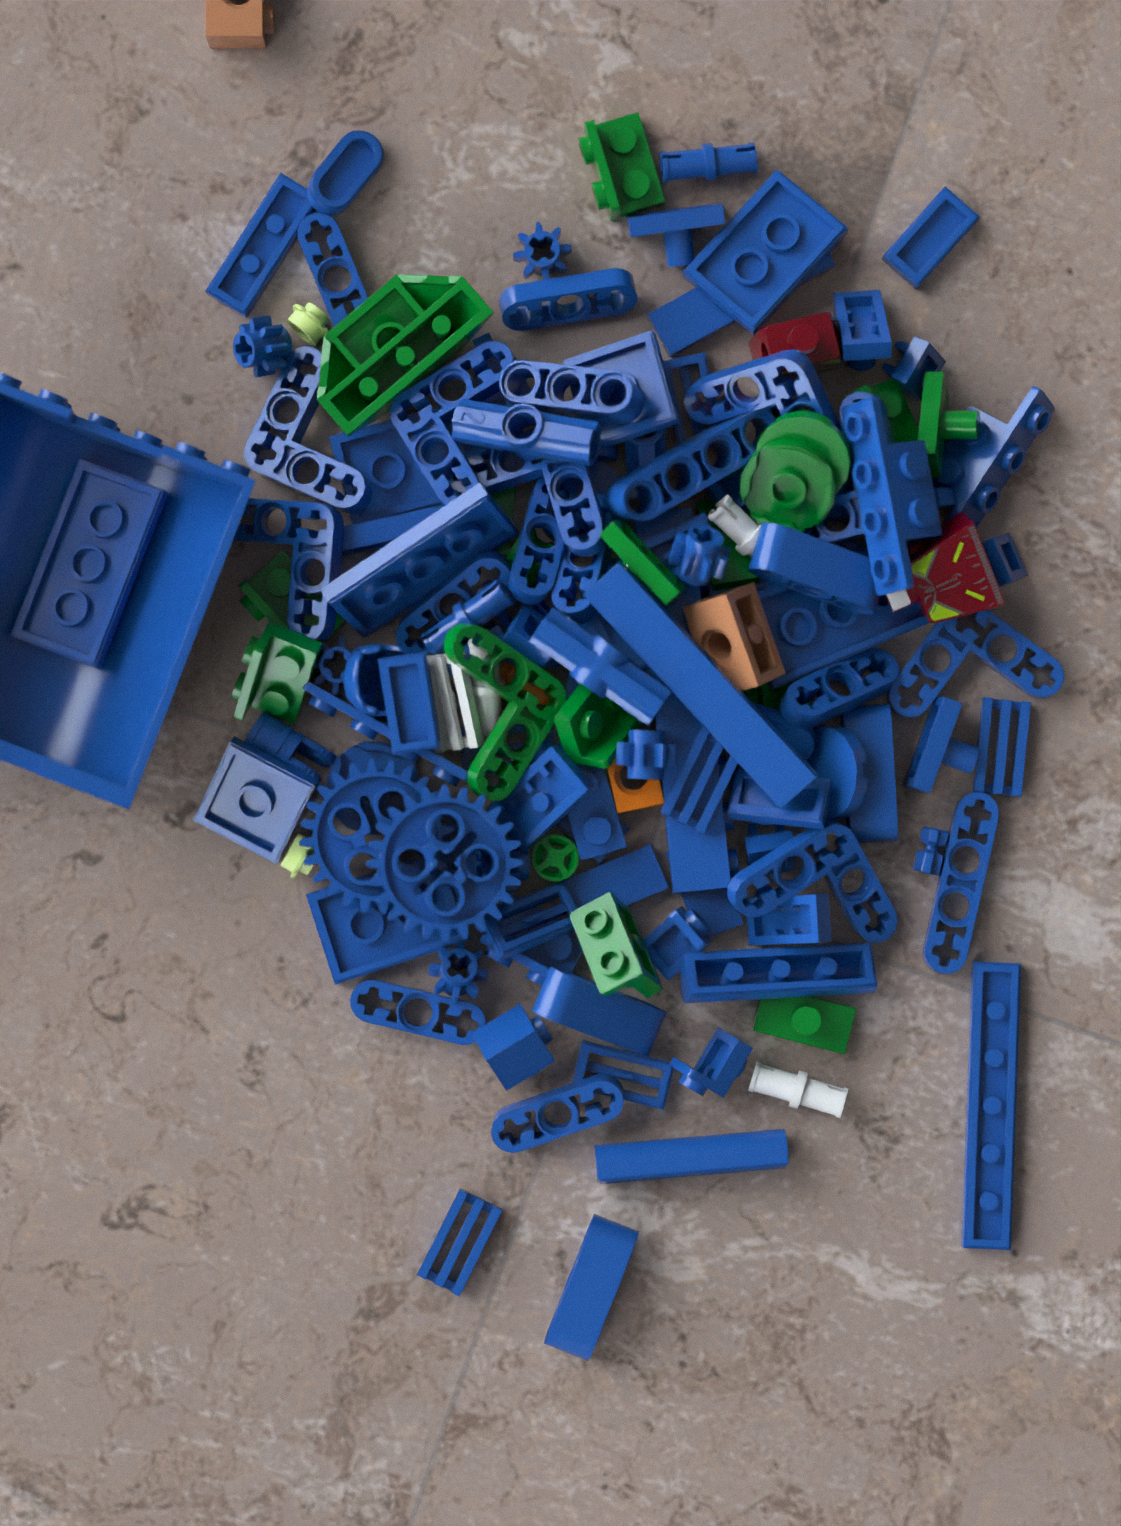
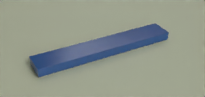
(700, 684)
(991, 1105)

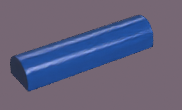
(777, 972)
(691, 1156)

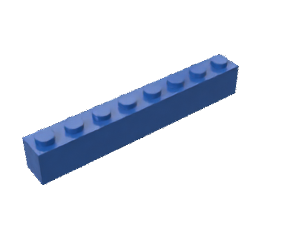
(695, 858)

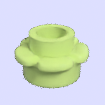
(308, 322)
(295, 856)

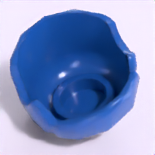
(363, 677)

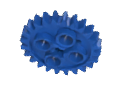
(335, 850)
(474, 894)

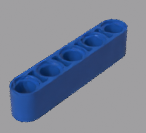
(692, 466)

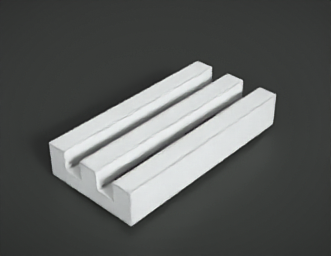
(448, 701)

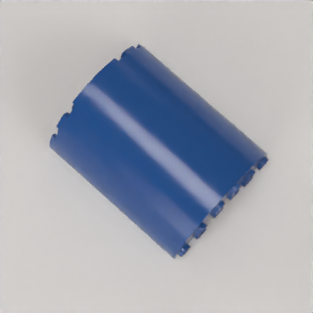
(58, 713)

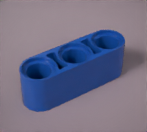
(590, 403)
(814, 568)
(877, 815)
(612, 1018)
(591, 1287)

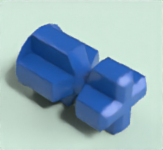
(929, 860)

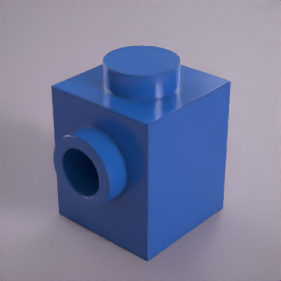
(515, 1046)

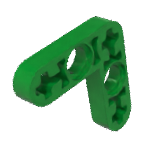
(521, 709)

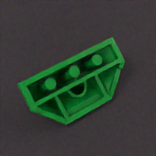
(395, 343)

